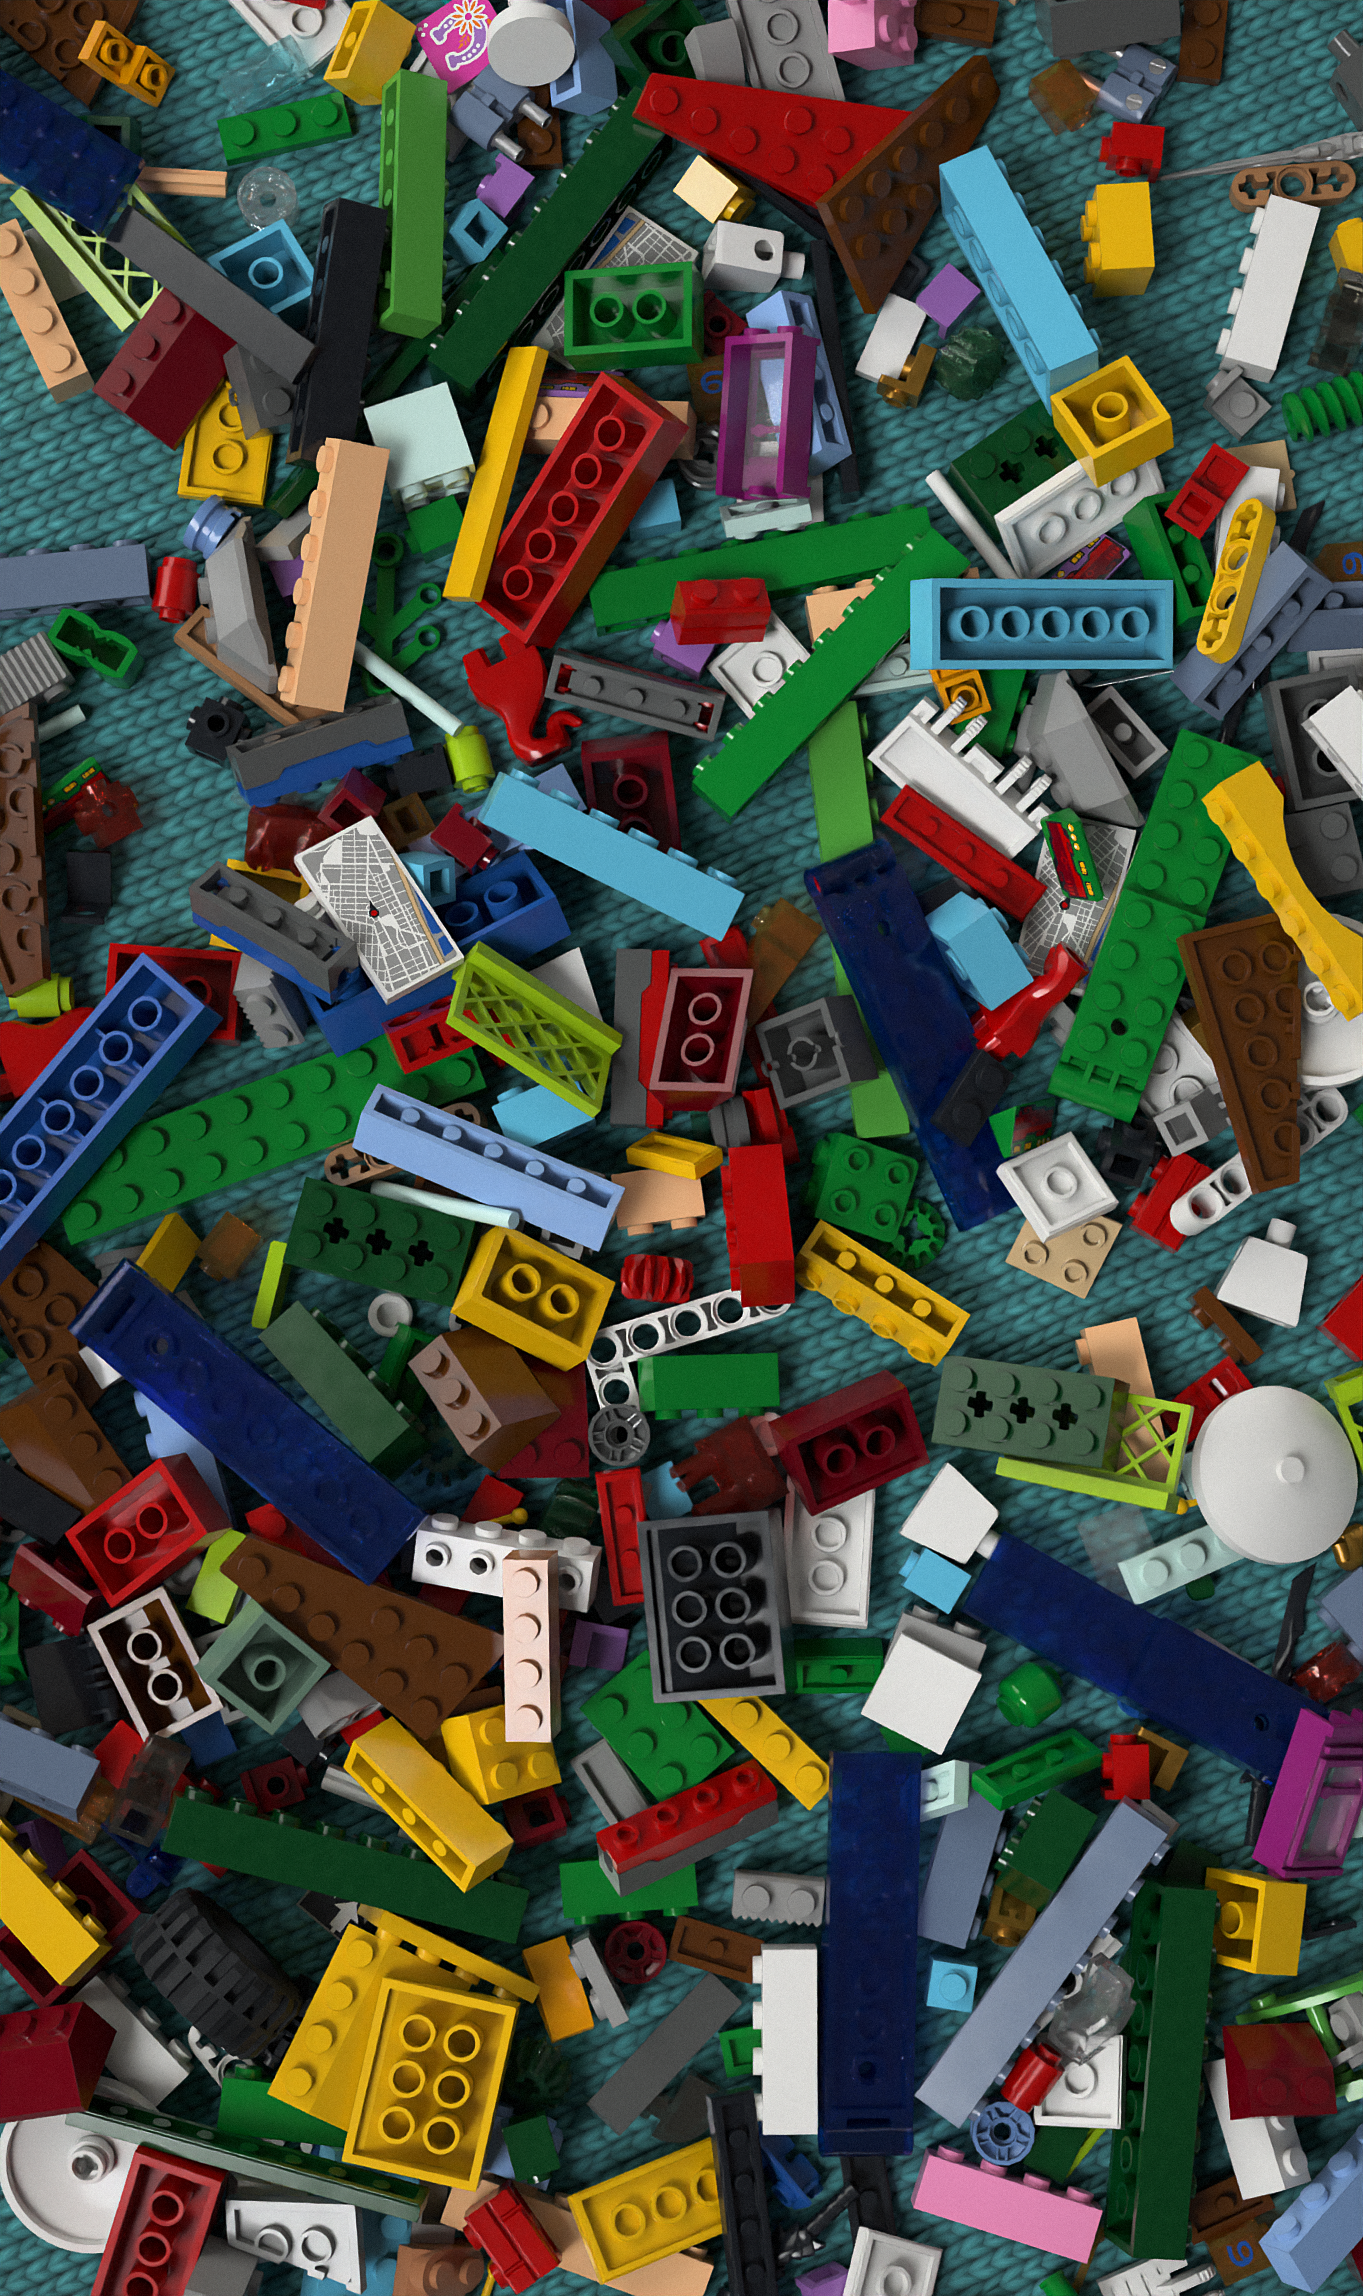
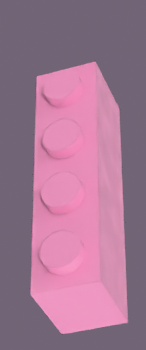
(1007, 2204)

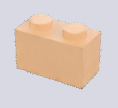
(658, 1199)

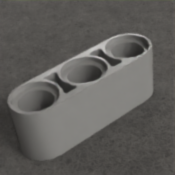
(335, 1705)

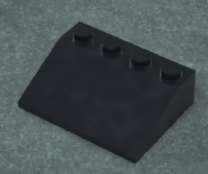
(717, 1606)

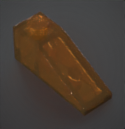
(775, 951)

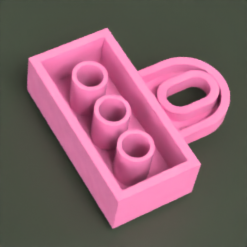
(872, 32)

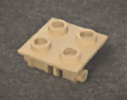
(1069, 1259)

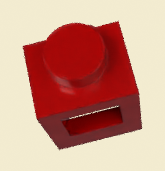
(1133, 150)
(1126, 1768)

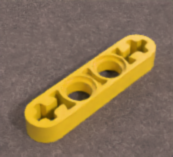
(1251, 534)

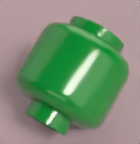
(1030, 1694)

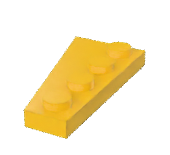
(436, 1947)

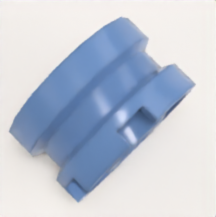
(211, 525)
(994, 2147)

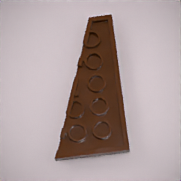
(56, 32)
(894, 189)
(23, 885)
(1251, 1021)
(35, 1311)
(383, 1639)

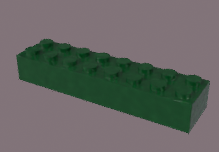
(560, 238)
(338, 1864)
(1166, 2046)

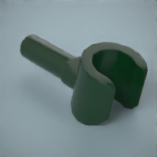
(1200, 1588)

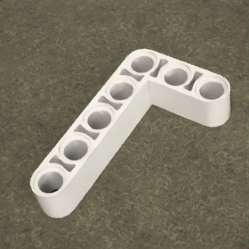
(1211, 1193)
(668, 1339)

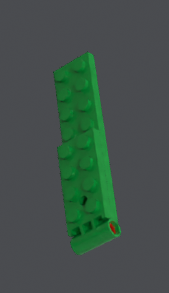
(1138, 959)

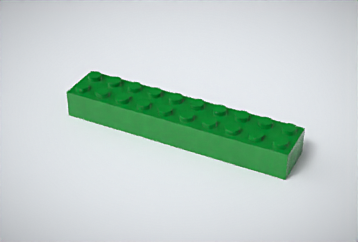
(252, 1135)

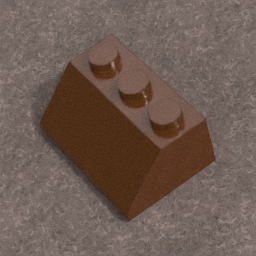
(484, 1393)
(63, 1443)
(154, 1665)

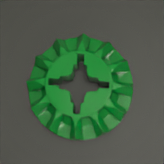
(921, 1251)

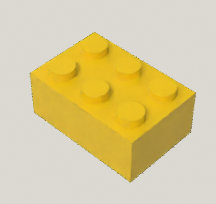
(533, 1297)

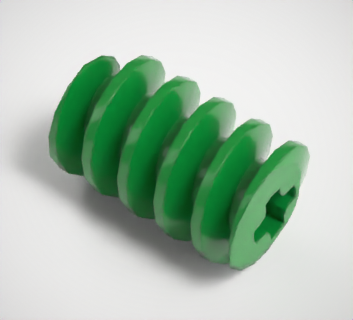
(1324, 406)

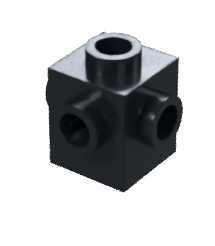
(204, 723)
(1128, 1150)

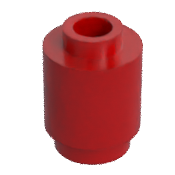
(175, 590)
(1033, 2076)

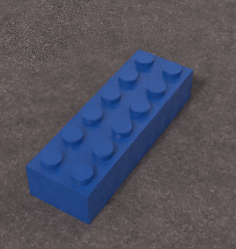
(501, 907)

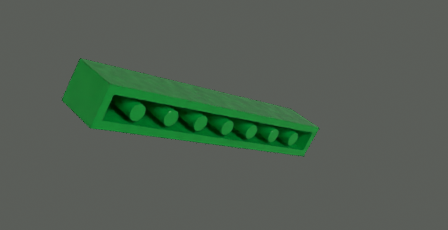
(786, 562)
(824, 681)

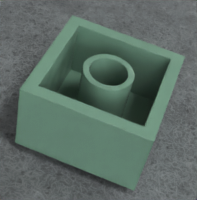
(261, 1667)

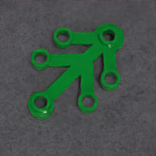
(386, 626)

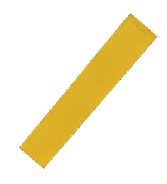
(495, 474)

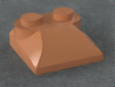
(437, 2269)

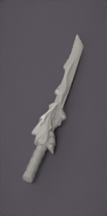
(1338, 147)

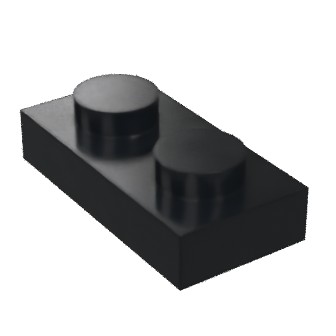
(971, 1098)

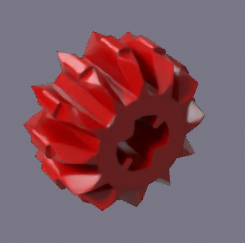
(657, 1279)

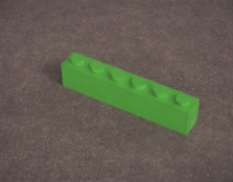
(414, 194)

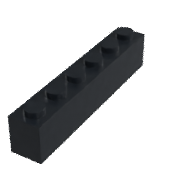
(340, 323)

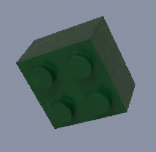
(653, 40)
(1041, 1857)

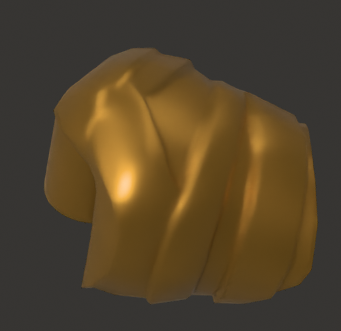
(1349, 1548)

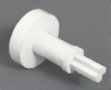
(530, 43)

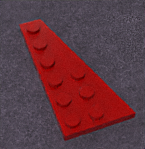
(775, 136)

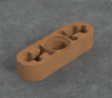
(1323, 195)

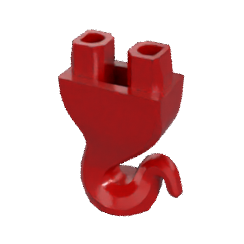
(516, 695)
(1019, 1019)
(30, 1048)

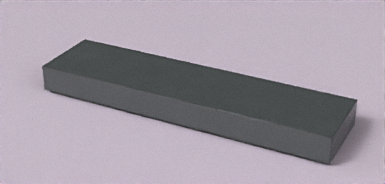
(664, 2053)

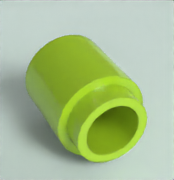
(469, 760)
(46, 1000)

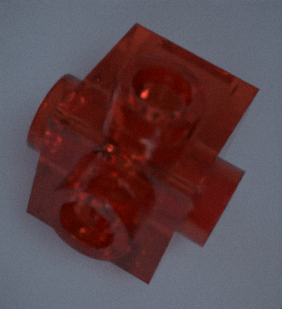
(121, 804)

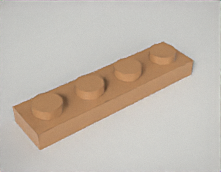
(193, 640)

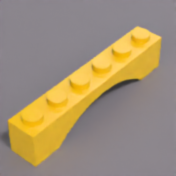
(1251, 817)

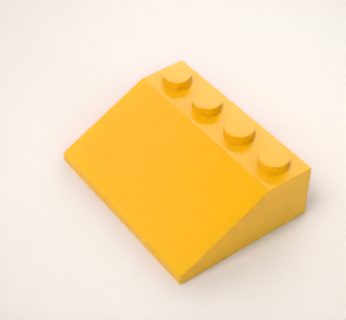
(331, 2042)
(431, 2082)

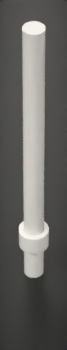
(980, 540)

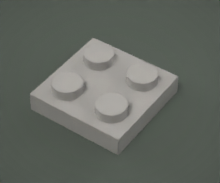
(606, 1993)

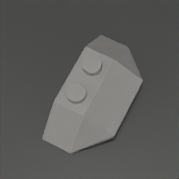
(238, 608)
(1075, 757)

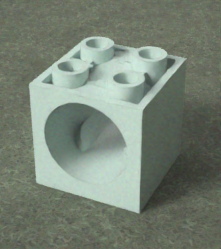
(425, 446)

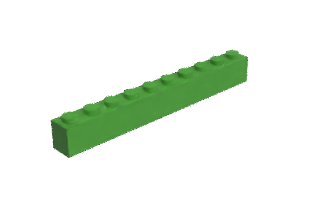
(843, 824)

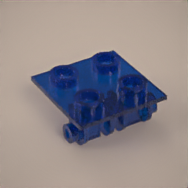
(153, 1865)

